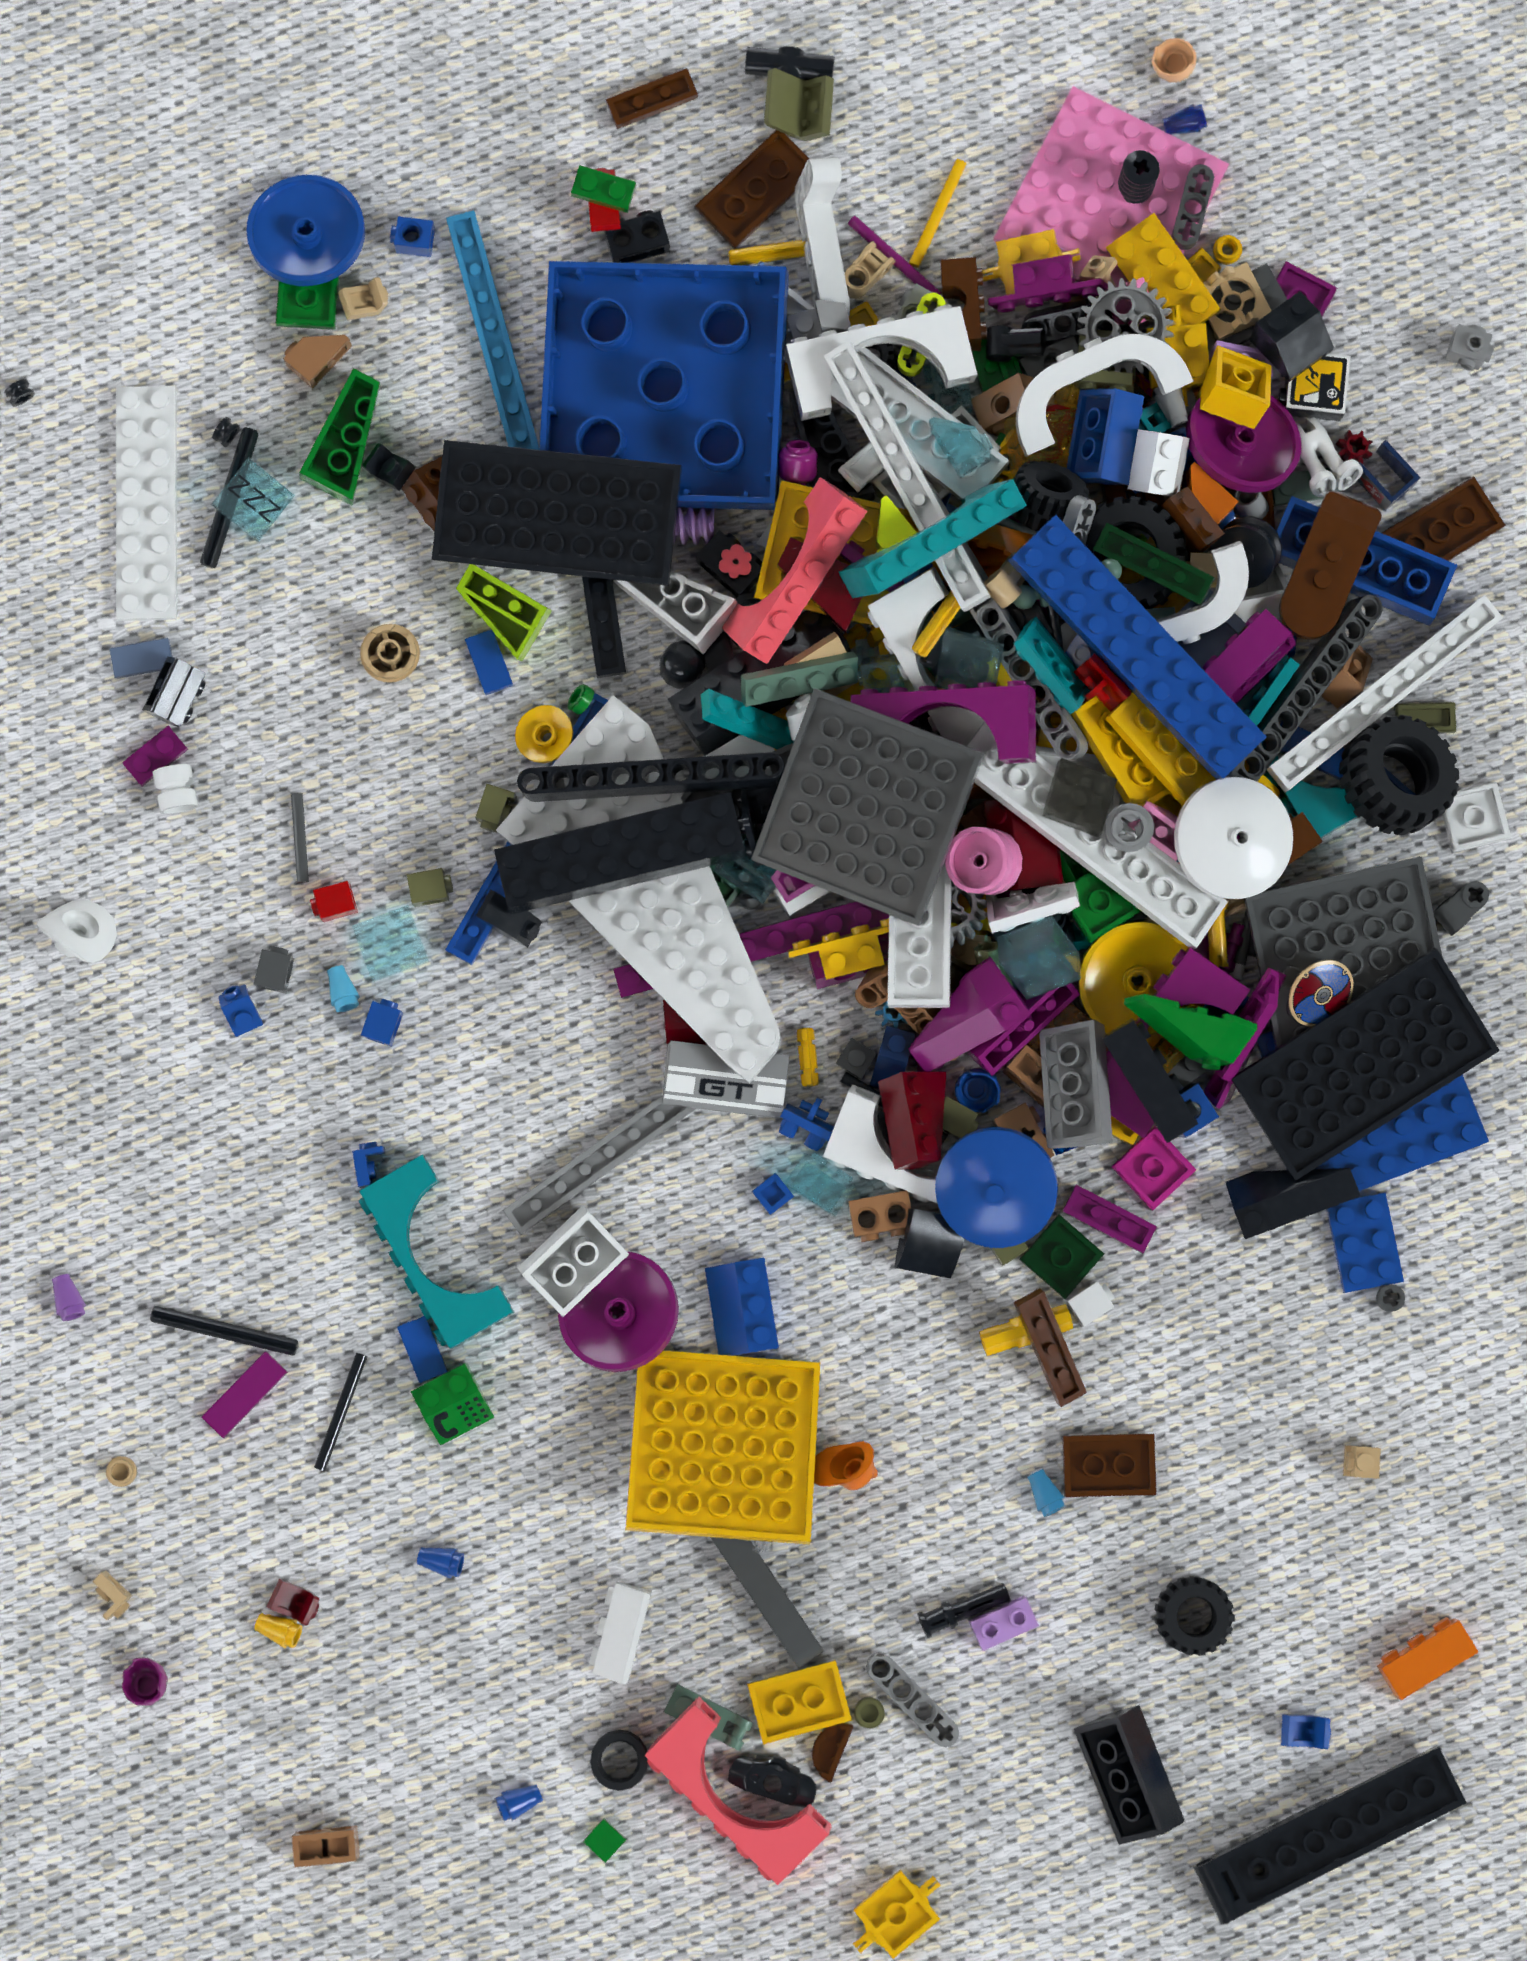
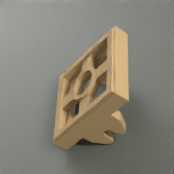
(1243, 274)

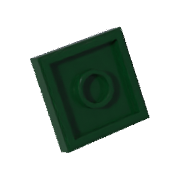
(1061, 1256)

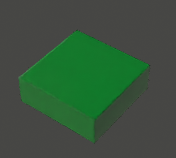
(604, 1840)

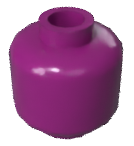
(798, 462)

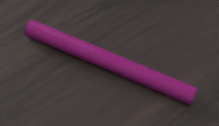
(900, 263)

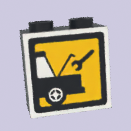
(1318, 390)

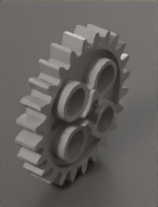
(1143, 306)

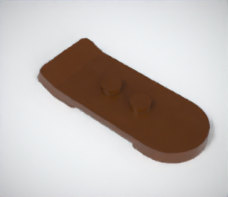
(1327, 565)

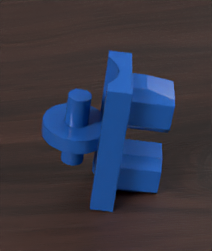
(795, 1117)

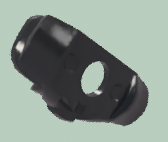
(750, 1773)

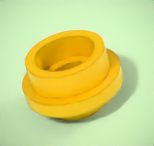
(1233, 243)

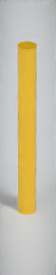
(937, 213)

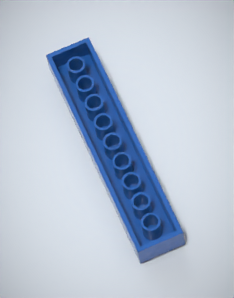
(1137, 648)

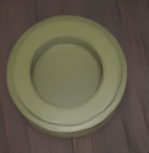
(869, 1712)

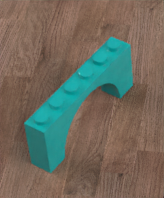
(976, 514)
(1322, 806)
(393, 1205)

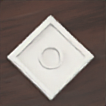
(1476, 818)

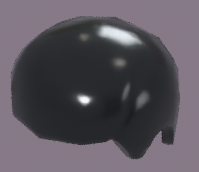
(681, 664)

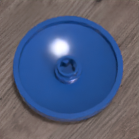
(305, 230)
(996, 1187)

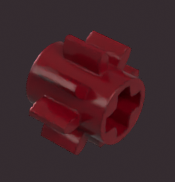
(1361, 447)

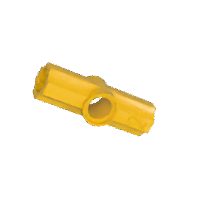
(1012, 1334)

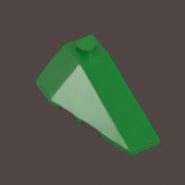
(1197, 1035)

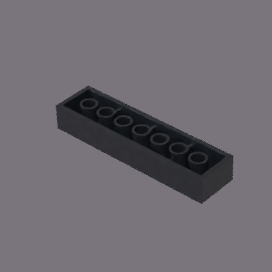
(620, 853)

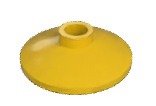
(535, 725)

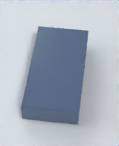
(140, 657)

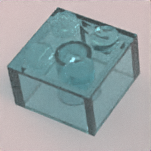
(1039, 957)

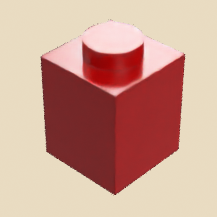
(333, 901)

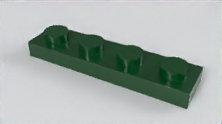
(1154, 564)

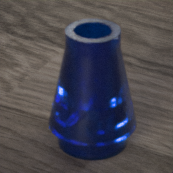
(1186, 120)

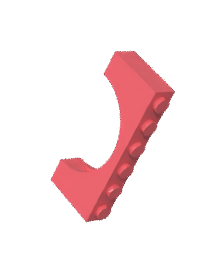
(832, 522)
(773, 1844)

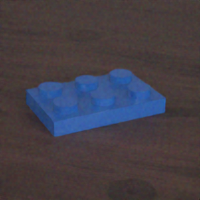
(1365, 1243)

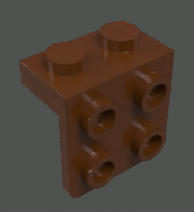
(423, 490)
(1193, 520)

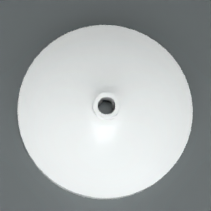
(1209, 844)

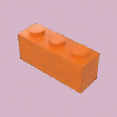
(1426, 1657)

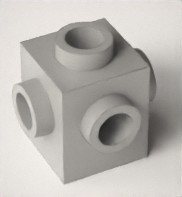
(1470, 347)

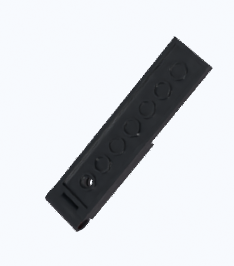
(1328, 1834)

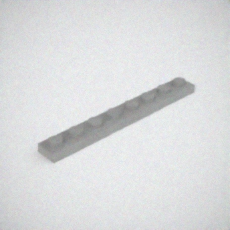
(593, 1164)

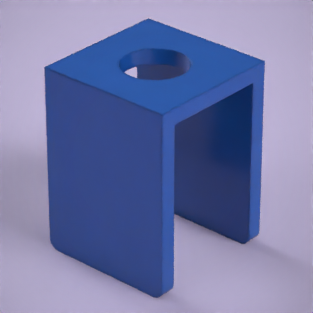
(1207, 1112)

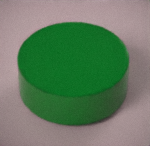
(580, 699)

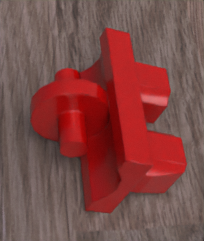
(1102, 682)

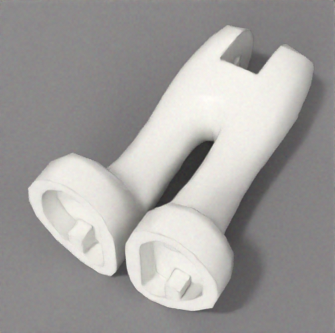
(1341, 472)

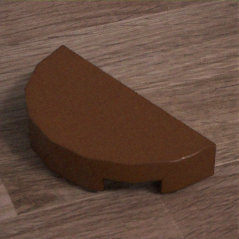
(829, 1749)

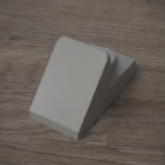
(825, 317)

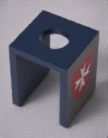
(1399, 466)

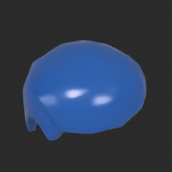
(977, 1090)

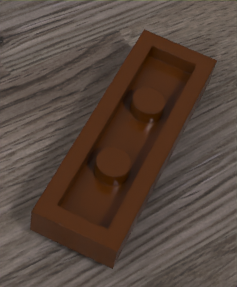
(652, 98)

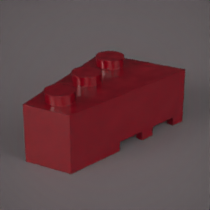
(831, 594)
(914, 1117)

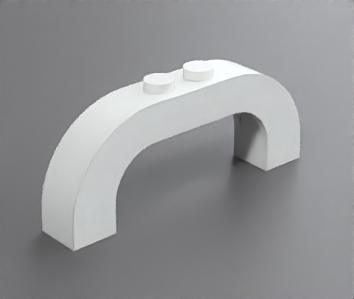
(1148, 351)
(1222, 604)

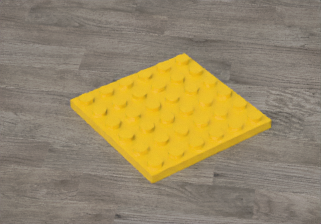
(724, 1447)

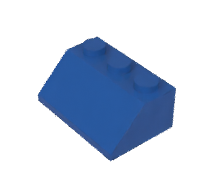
(1105, 435)
(741, 1307)

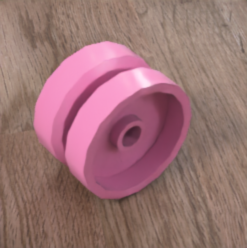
(983, 861)

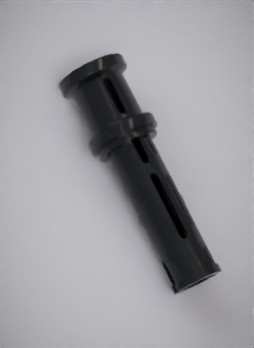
(949, 1615)

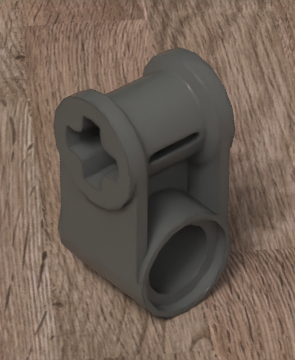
(1458, 910)

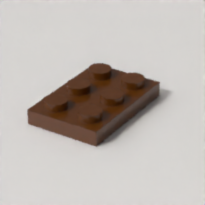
(1109, 1465)

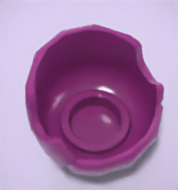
(144, 1682)

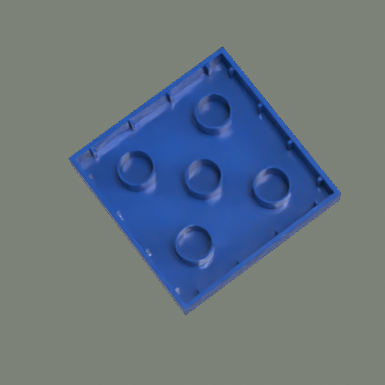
(670, 372)

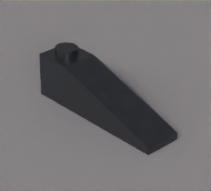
(1274, 1198)

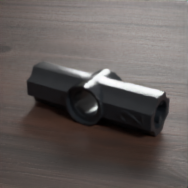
(789, 60)

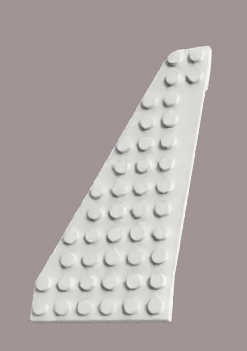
(668, 927)

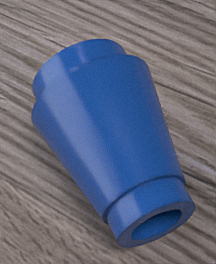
(442, 1561)
(518, 1801)

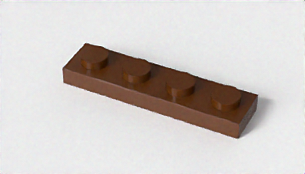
(1050, 1347)

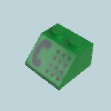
(452, 1404)

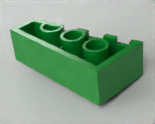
(342, 442)

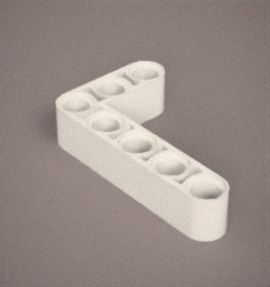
(818, 229)

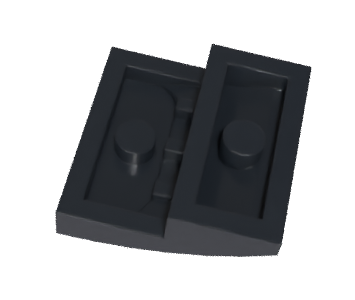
(928, 1245)

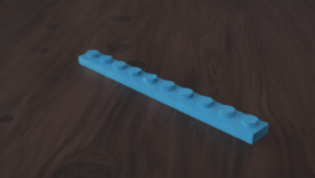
(492, 331)

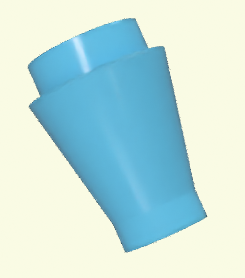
(342, 991)

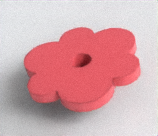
(735, 553)

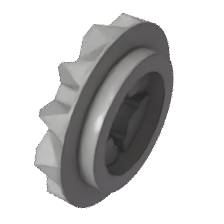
(1144, 828)

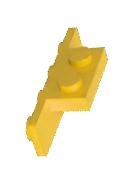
(848, 952)

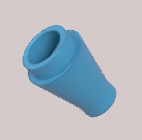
(1046, 1495)

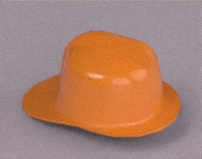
(845, 1466)

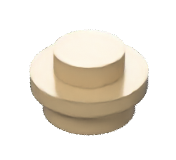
(121, 1471)

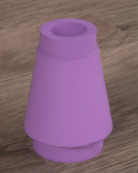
(67, 1298)

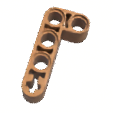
(874, 992)

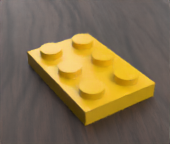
(799, 1702)

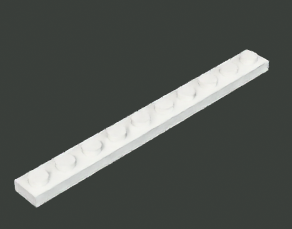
(903, 469)
(1384, 694)

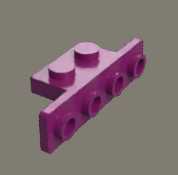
(1045, 281)

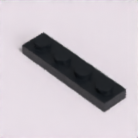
(604, 627)

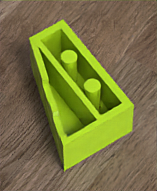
(507, 611)

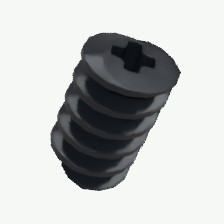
(1138, 176)

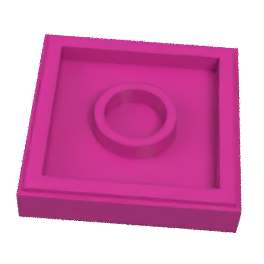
(1153, 1168)

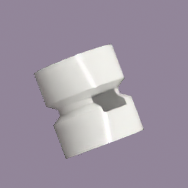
(175, 788)

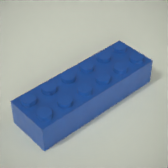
(1393, 571)

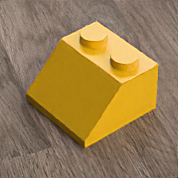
(1236, 387)

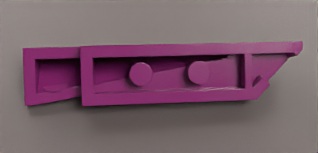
(1257, 1010)

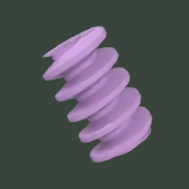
(694, 526)

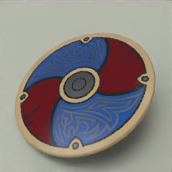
(1320, 991)

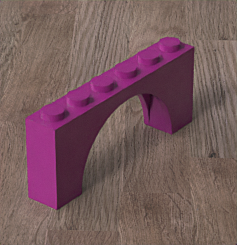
(1005, 709)
(1189, 982)

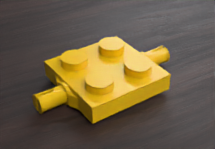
(1024, 249)
(1191, 345)
(896, 1914)

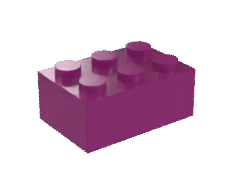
(1250, 655)

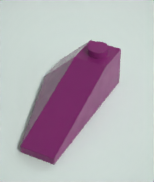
(978, 1011)

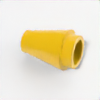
(279, 1629)

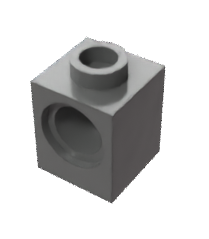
(274, 970)

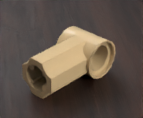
(1004, 584)

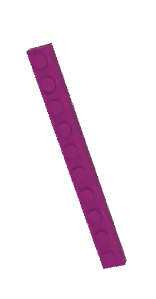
(778, 937)

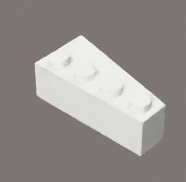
(685, 607)

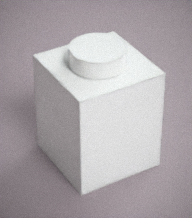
(1091, 1303)

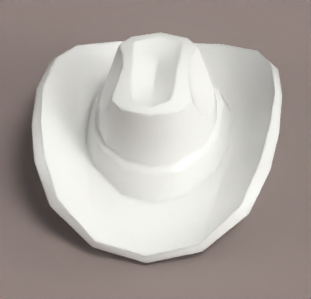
(80, 930)

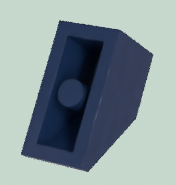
(892, 1054)

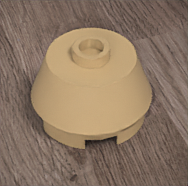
(389, 653)

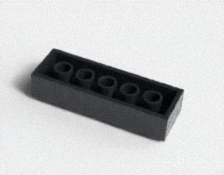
(726, 680)

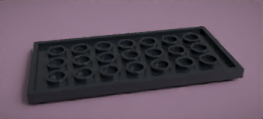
(556, 512)
(1365, 1064)

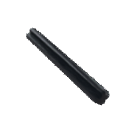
(220, 522)
(224, 1330)

